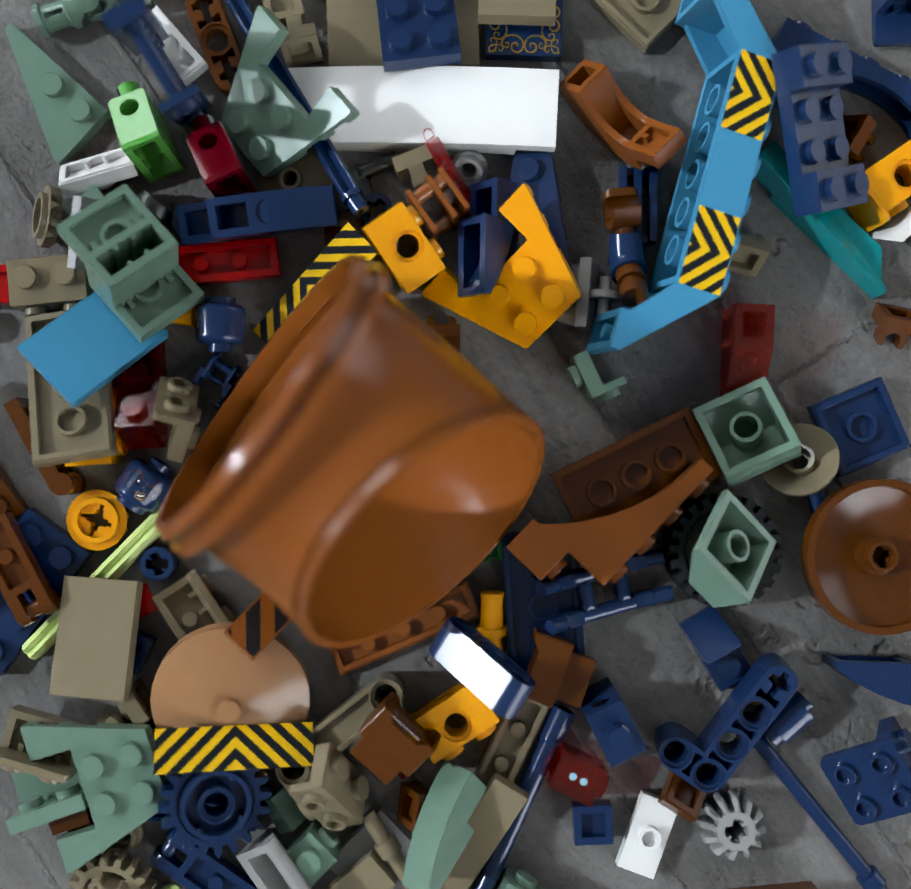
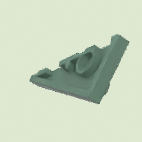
(63, 107)

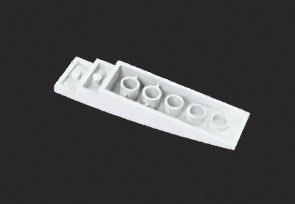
(463, 106)

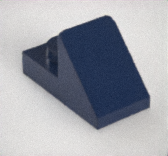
(716, 647)

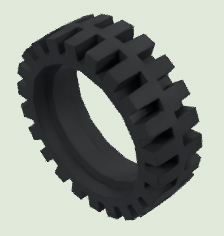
(677, 535)

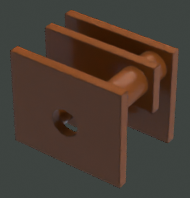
(450, 215)

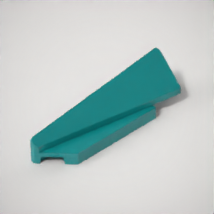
(830, 230)

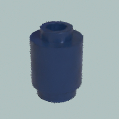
(790, 721)

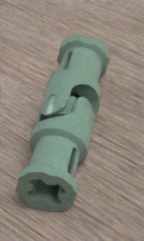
(70, 13)

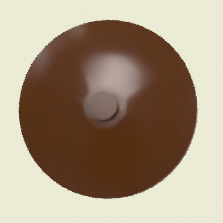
(861, 556)

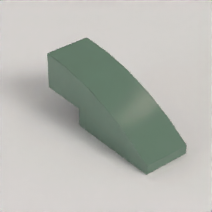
(442, 827)

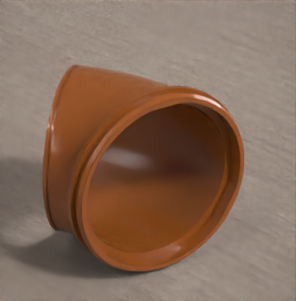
(355, 465)

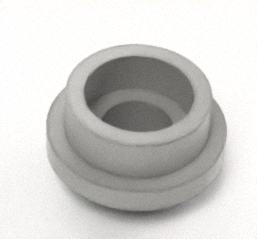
(474, 158)

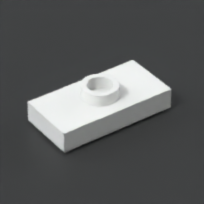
(180, 51)
(96, 170)
(645, 836)

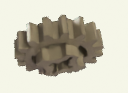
(112, 872)

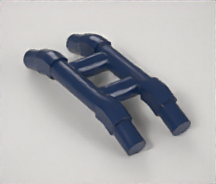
(589, 609)

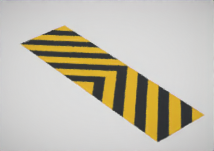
(344, 243)
(233, 747)

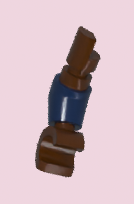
(625, 246)

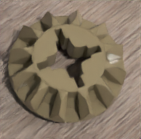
(46, 216)

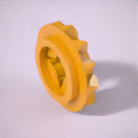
(82, 527)

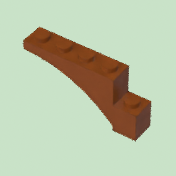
(609, 541)

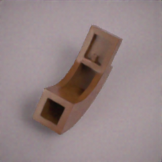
(616, 121)

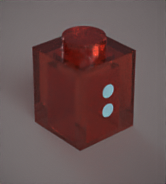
(577, 774)

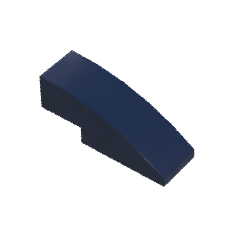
(484, 237)
(880, 674)

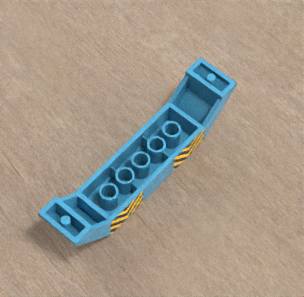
(713, 175)

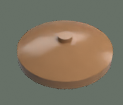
(216, 684)

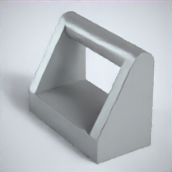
(270, 864)

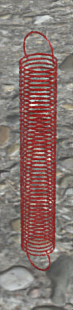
(454, 173)

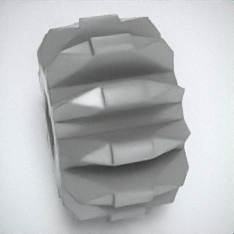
(740, 833)

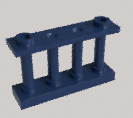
(143, 34)

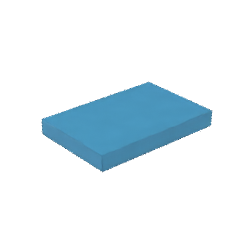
(85, 349)

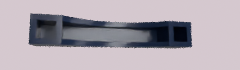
(870, 80)

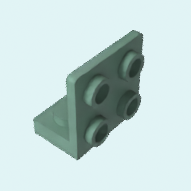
(44, 801)

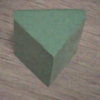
(284, 811)

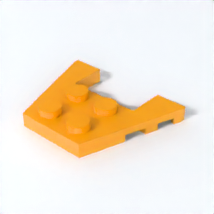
(532, 287)

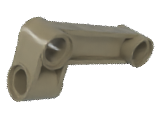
(343, 726)

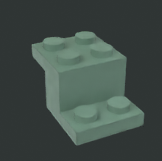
(131, 262)

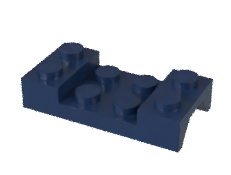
(814, 127)

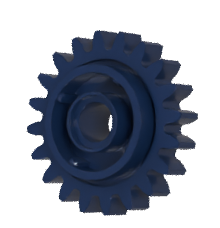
(219, 824)

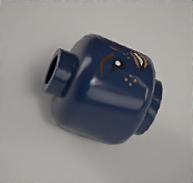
(220, 324)
(144, 484)

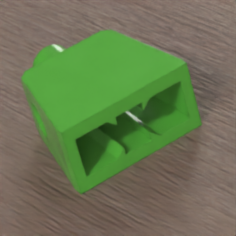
(140, 123)

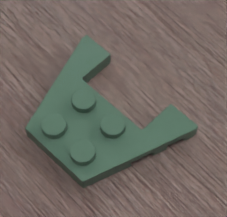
(265, 115)
(115, 775)

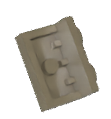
(45, 284)
(177, 405)
(190, 605)
(14, 755)
(334, 790)

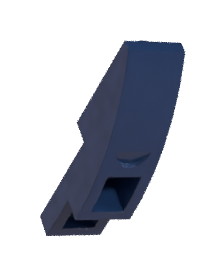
(257, 214)

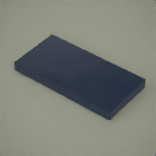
(528, 610)

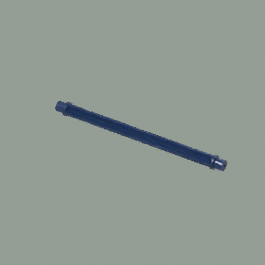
(330, 159)

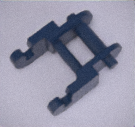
(227, 386)

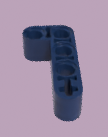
(729, 718)

